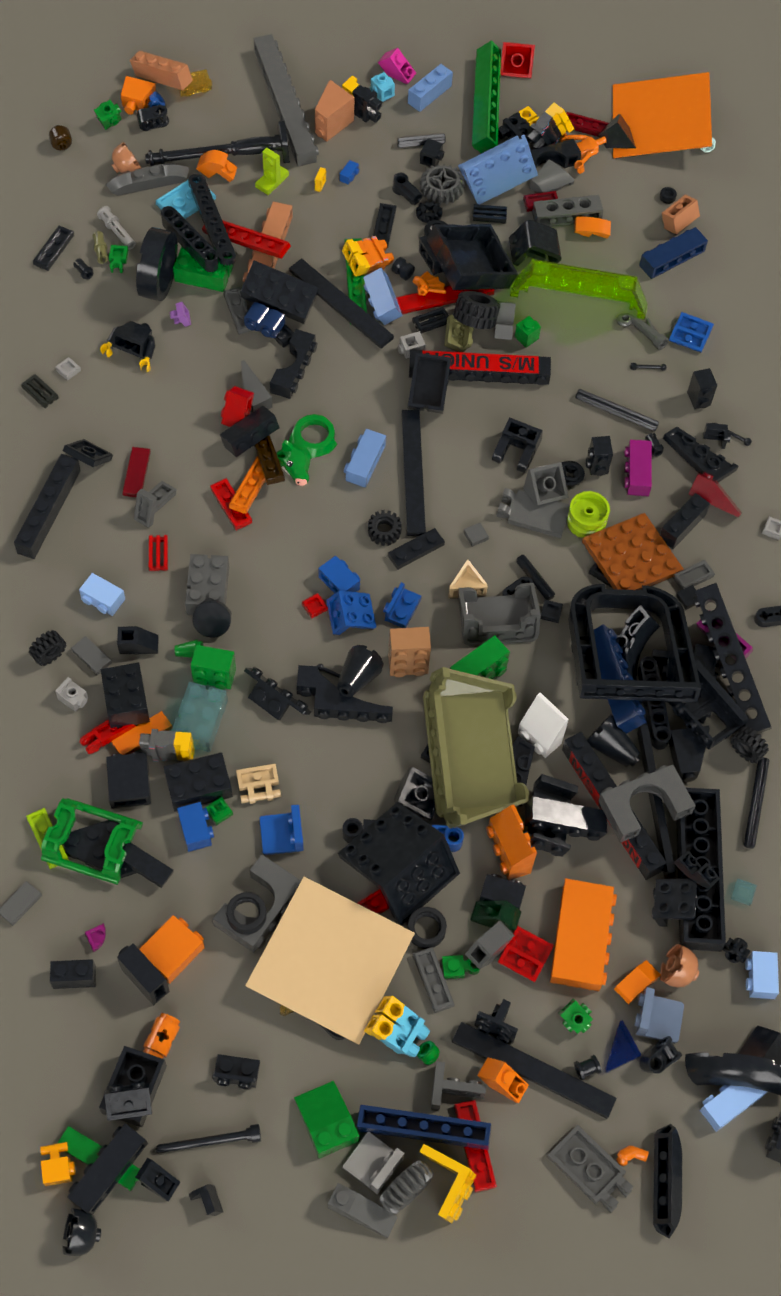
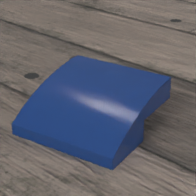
(691, 332)

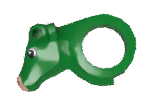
(297, 452)

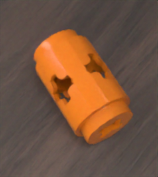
(163, 1024)

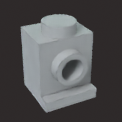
(411, 342)
(65, 691)

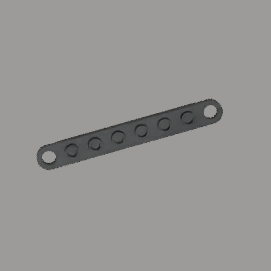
(212, 219)

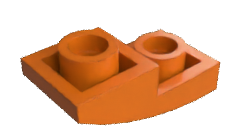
(589, 225)

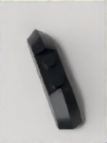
(667, 1180)

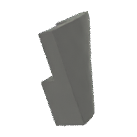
(550, 178)

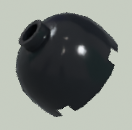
(80, 1233)

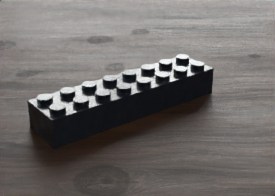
(702, 837)

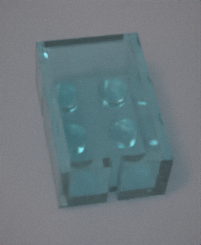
(201, 714)

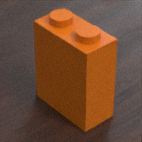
(173, 948)

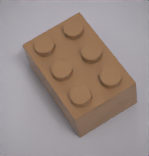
(409, 651)

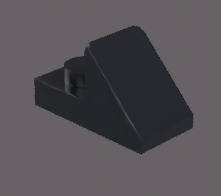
(157, 1179)

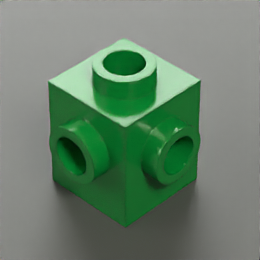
(108, 114)
(573, 1009)

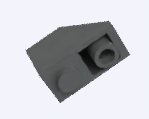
(489, 945)

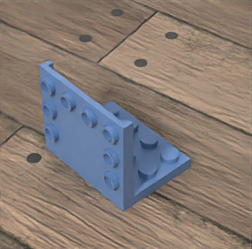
(499, 169)

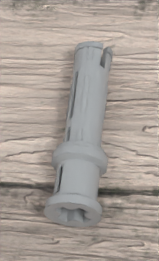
(112, 222)

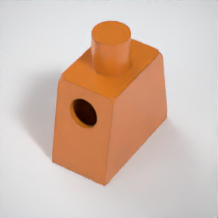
(136, 94)

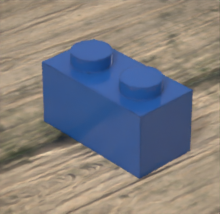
(349, 171)

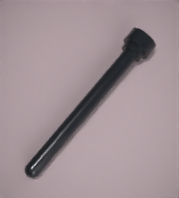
(251, 1134)

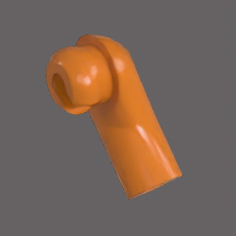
(630, 1152)

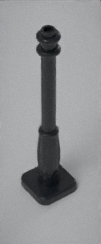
(246, 146)

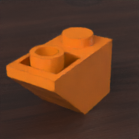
(503, 1079)

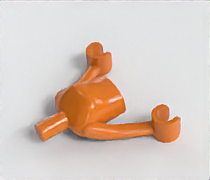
(588, 148)

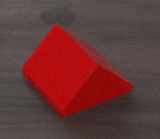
(517, 60)

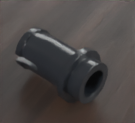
(86, 271)
(657, 448)

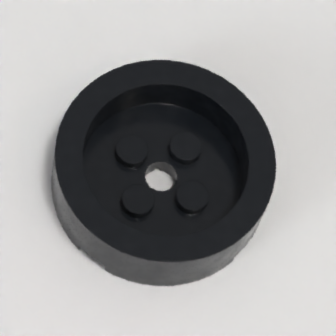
(156, 265)

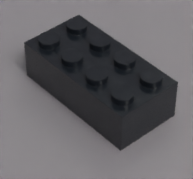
(279, 291)

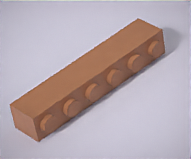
(276, 225)

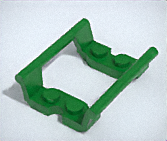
(113, 851)

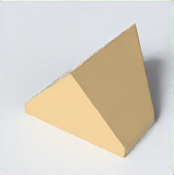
(468, 577)

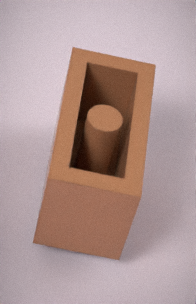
(680, 214)

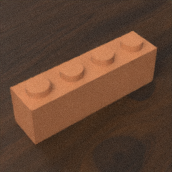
(161, 70)

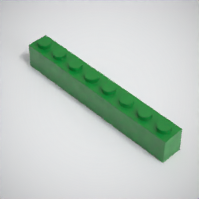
(486, 97)

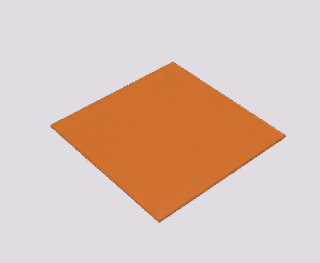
(665, 113)

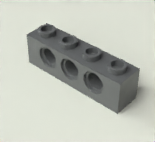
(564, 211)

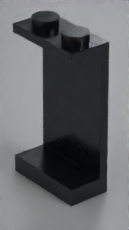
(557, 790)

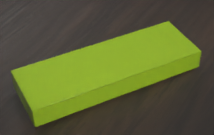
(39, 823)

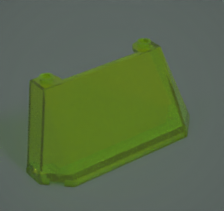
(582, 282)

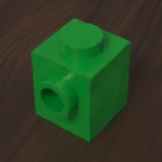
(527, 331)

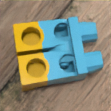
(397, 1026)

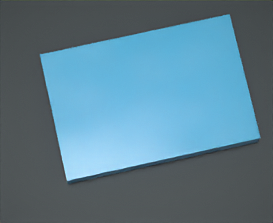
(180, 199)

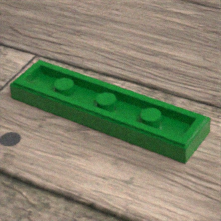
(87, 1152)

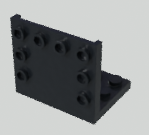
(402, 859)

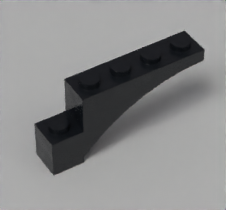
(332, 704)

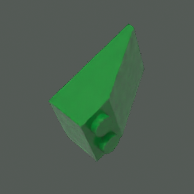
(327, 1119)

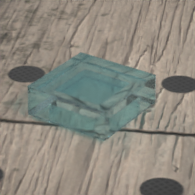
(743, 892)

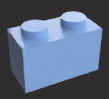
(102, 594)
(762, 975)

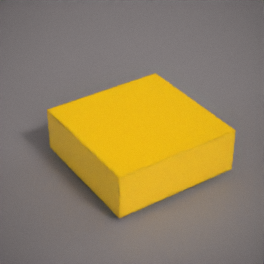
(320, 179)

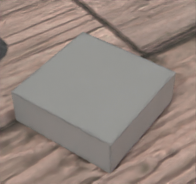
(68, 368)
(772, 528)

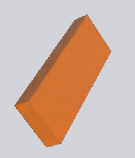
(129, 741)

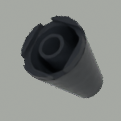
(359, 670)
(614, 743)

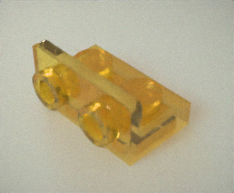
(200, 83)

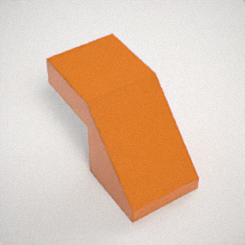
(637, 981)

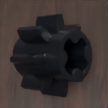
(736, 950)

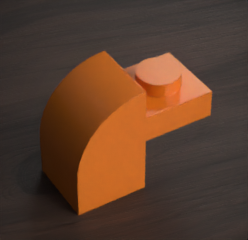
(216, 162)

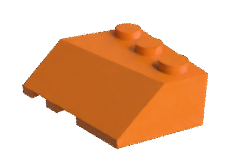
(511, 843)

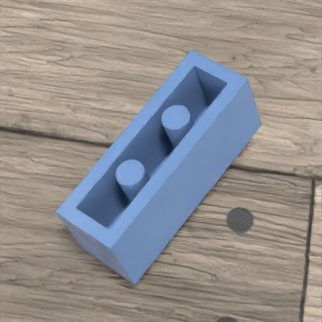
(430, 87)
(382, 296)
(365, 457)

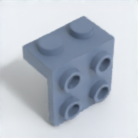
(658, 1016)

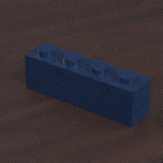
(673, 252)

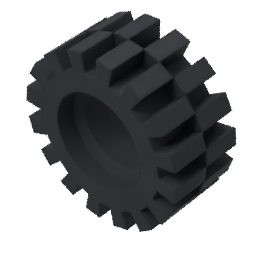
(384, 518)
(47, 648)
(749, 744)

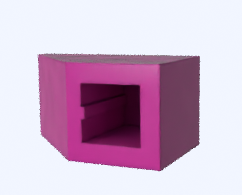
(397, 66)

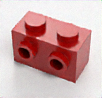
(237, 405)

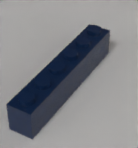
(627, 713)
(424, 1127)

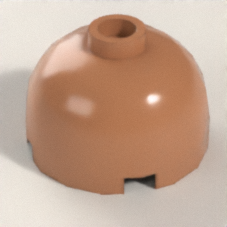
(124, 159)
(680, 967)

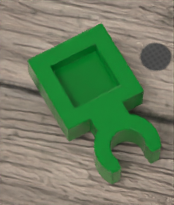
(118, 257)
(456, 967)

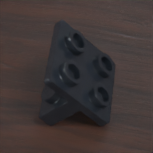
(495, 1023)

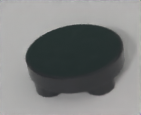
(212, 618)

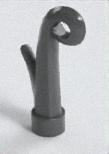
(648, 329)

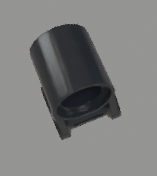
(150, 118)
(664, 1055)

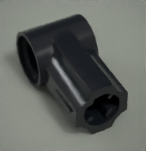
(403, 187)

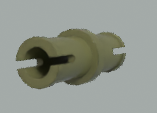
(100, 247)

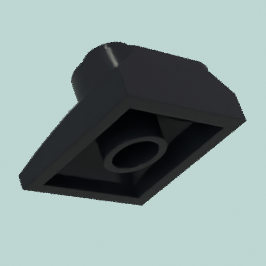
(417, 793)

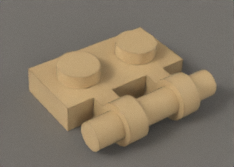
(255, 778)

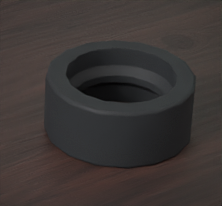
(427, 912)
(243, 928)

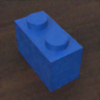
(338, 576)
(194, 826)

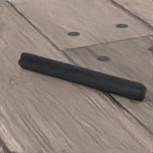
(617, 409)
(756, 803)

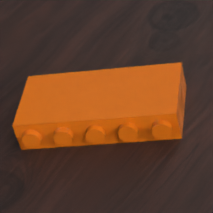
(583, 935)

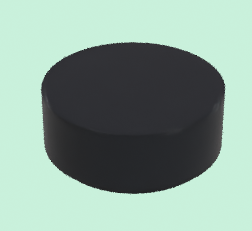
(668, 195)

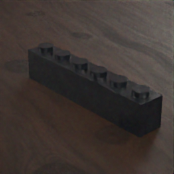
(47, 506)

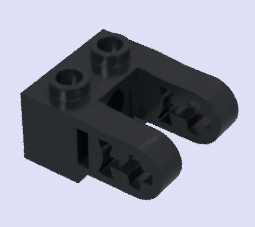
(520, 436)

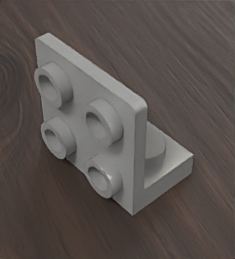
(373, 1162)

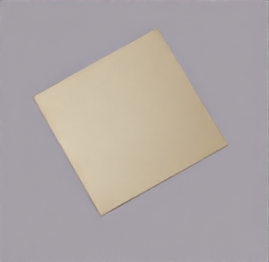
(330, 960)

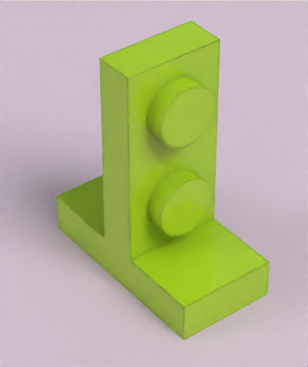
(273, 172)

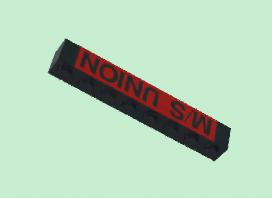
(493, 367)
(596, 779)

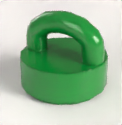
(428, 1052)

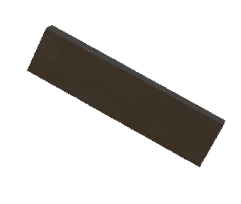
(269, 461)

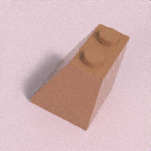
(333, 111)

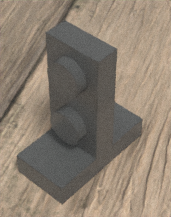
(150, 502)
(454, 1087)

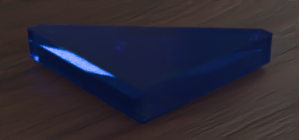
(623, 1049)

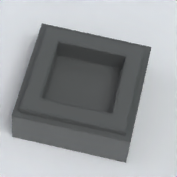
(476, 534)

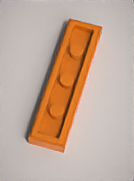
(248, 489)

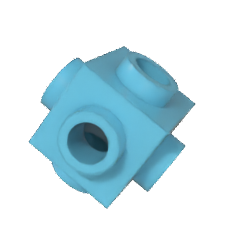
(383, 86)

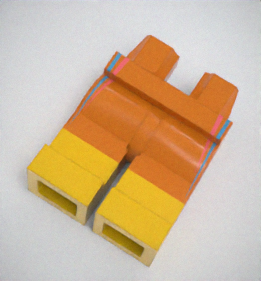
(367, 254)

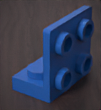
(350, 610)
(282, 832)

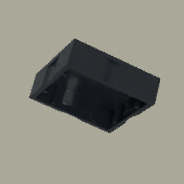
(471, 256)

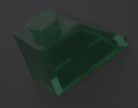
(491, 912)

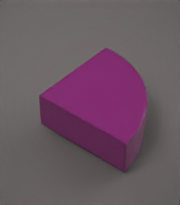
(96, 936)

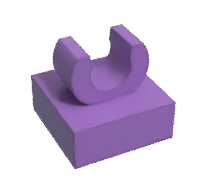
(181, 314)

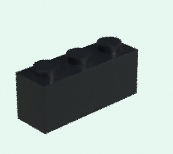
(249, 431)
(684, 520)

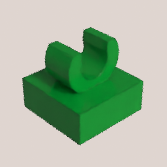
(219, 811)

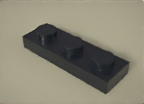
(416, 548)

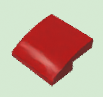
(526, 954)

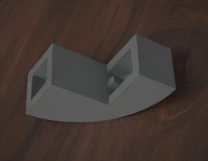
(505, 321)

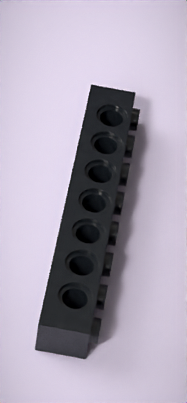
(712, 594)

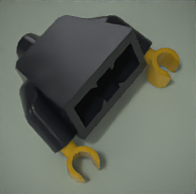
(133, 339)

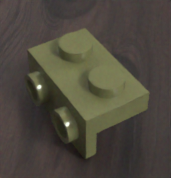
(457, 335)

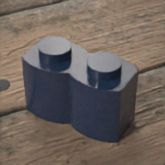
(265, 320)

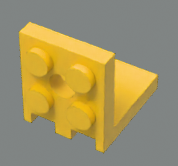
(461, 1187)

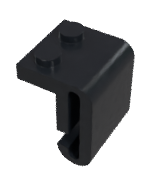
(534, 241)

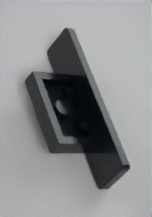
(271, 697)

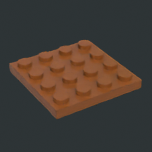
(632, 554)

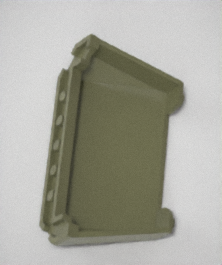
(471, 746)

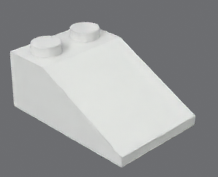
(543, 726)

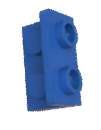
(402, 606)

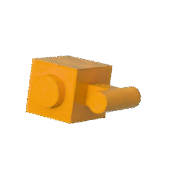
(57, 1168)

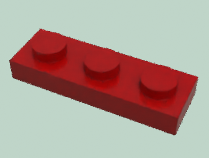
(224, 494)

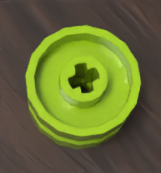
(588, 513)

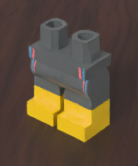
(167, 745)

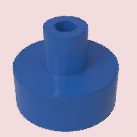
(156, 99)

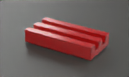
(158, 539)

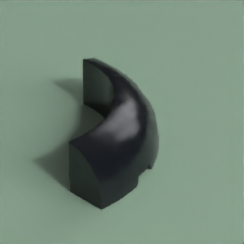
(636, 633)
(734, 1070)

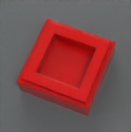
(314, 605)

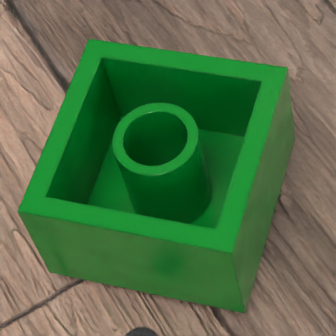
(213, 667)

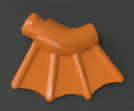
(428, 283)

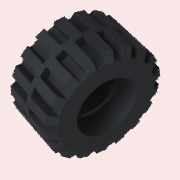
(476, 310)

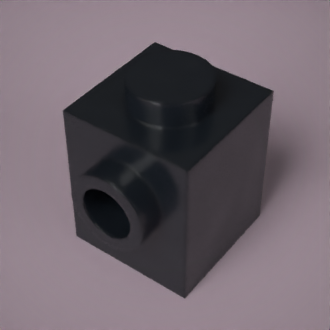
(431, 153)

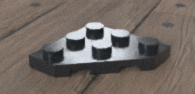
(90, 843)

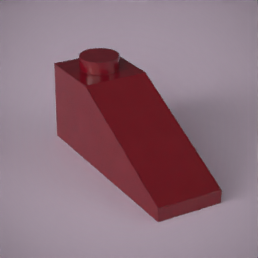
(713, 493)

